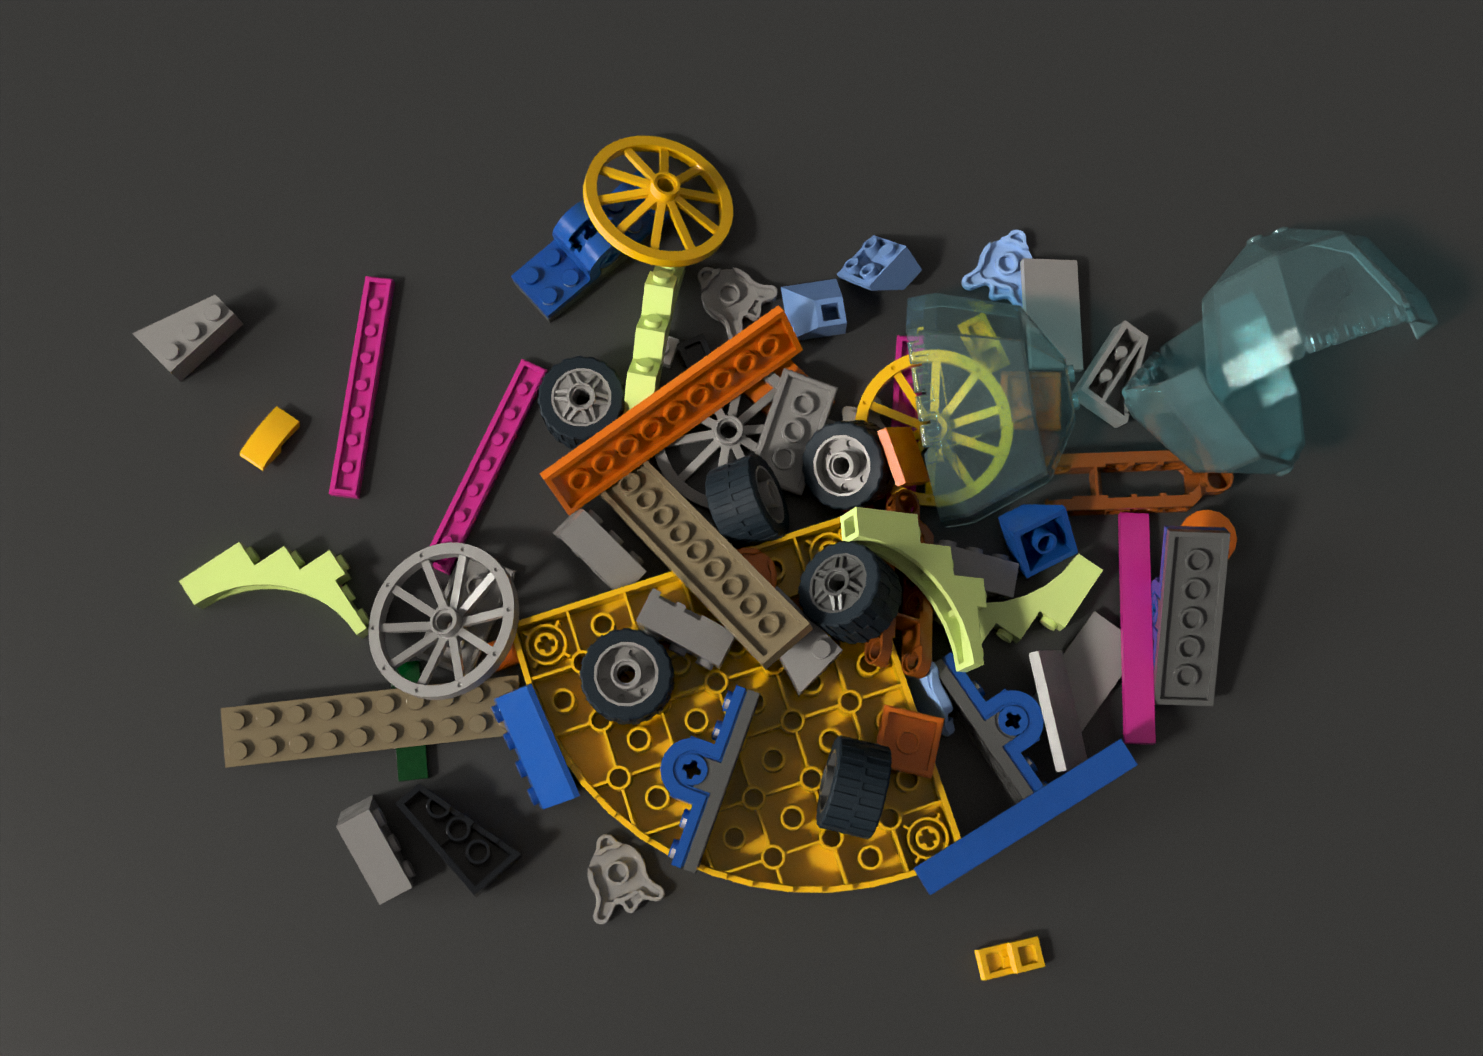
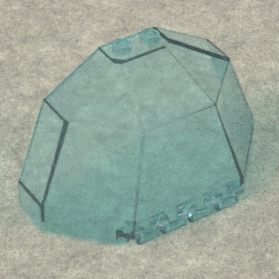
(1300, 296)
(992, 402)
(1247, 434)

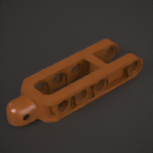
(1135, 461)
(914, 623)

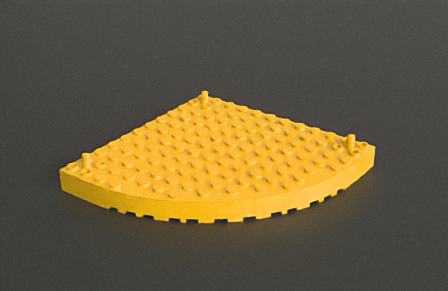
(769, 812)

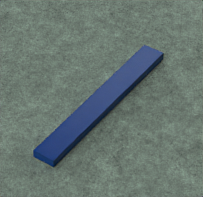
(1025, 816)

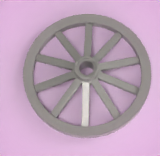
(725, 444)
(441, 618)

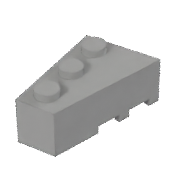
(189, 335)
(1110, 371)
(600, 549)
(996, 570)
(685, 631)
(809, 656)
(375, 849)

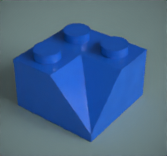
(1038, 536)

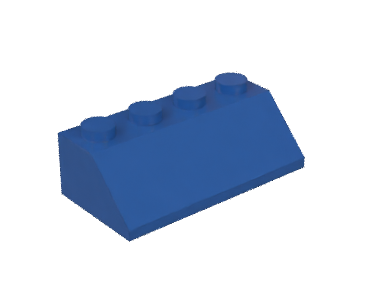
(535, 746)

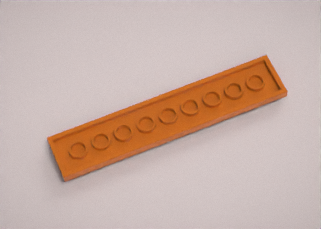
(672, 410)

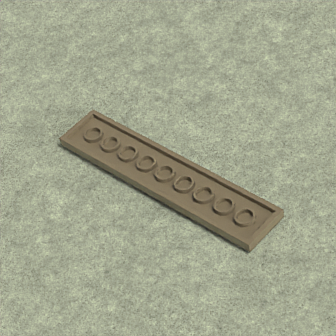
(707, 564)
(358, 723)

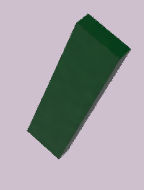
(411, 761)

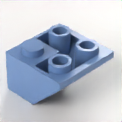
(881, 266)
(815, 309)

